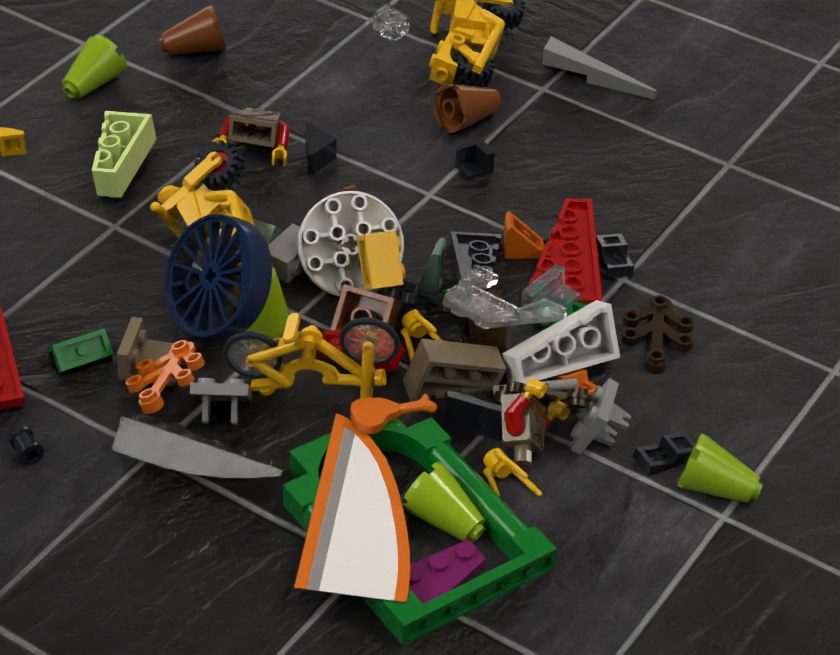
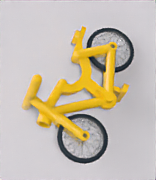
(361, 339)

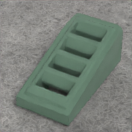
(434, 271)

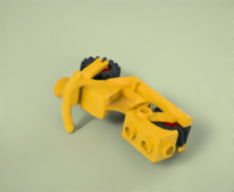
(216, 170)

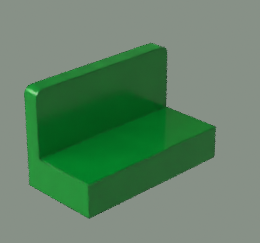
(81, 350)

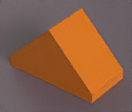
(520, 240)

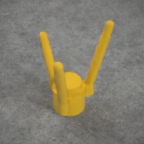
(416, 326)
(501, 466)

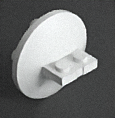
(330, 234)

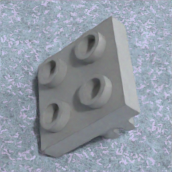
(209, 390)
(594, 420)

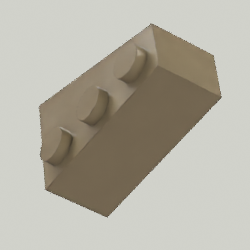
(452, 367)

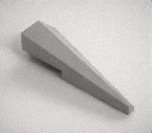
(598, 73)

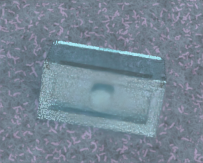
(551, 287)

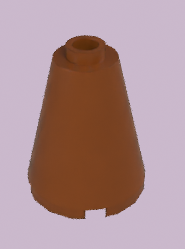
(194, 35)
(464, 105)

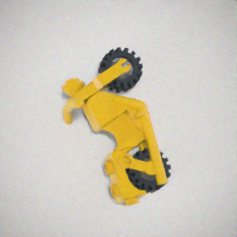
(471, 39)

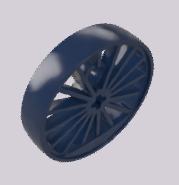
(213, 283)

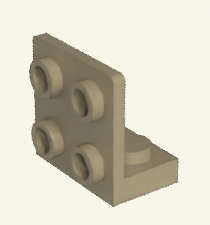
(136, 348)

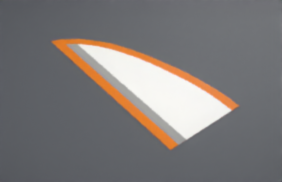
(357, 523)

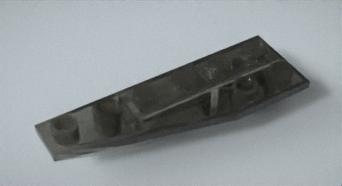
(189, 451)

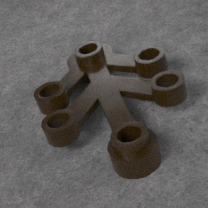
(658, 308)
(576, 398)

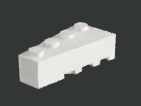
(566, 346)

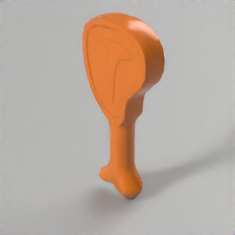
(372, 414)

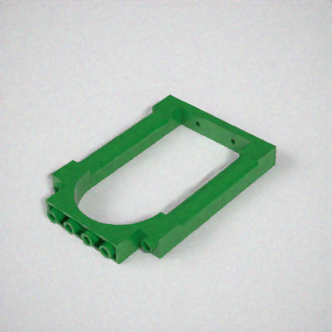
(427, 444)

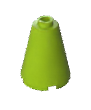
(93, 67)
(275, 312)
(718, 473)
(444, 504)

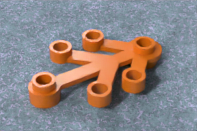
(179, 354)

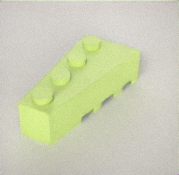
(121, 151)

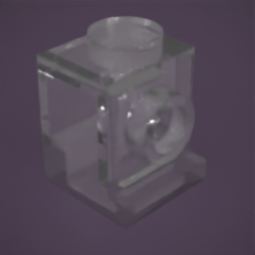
(390, 22)

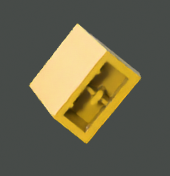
(380, 260)

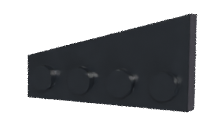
(474, 249)

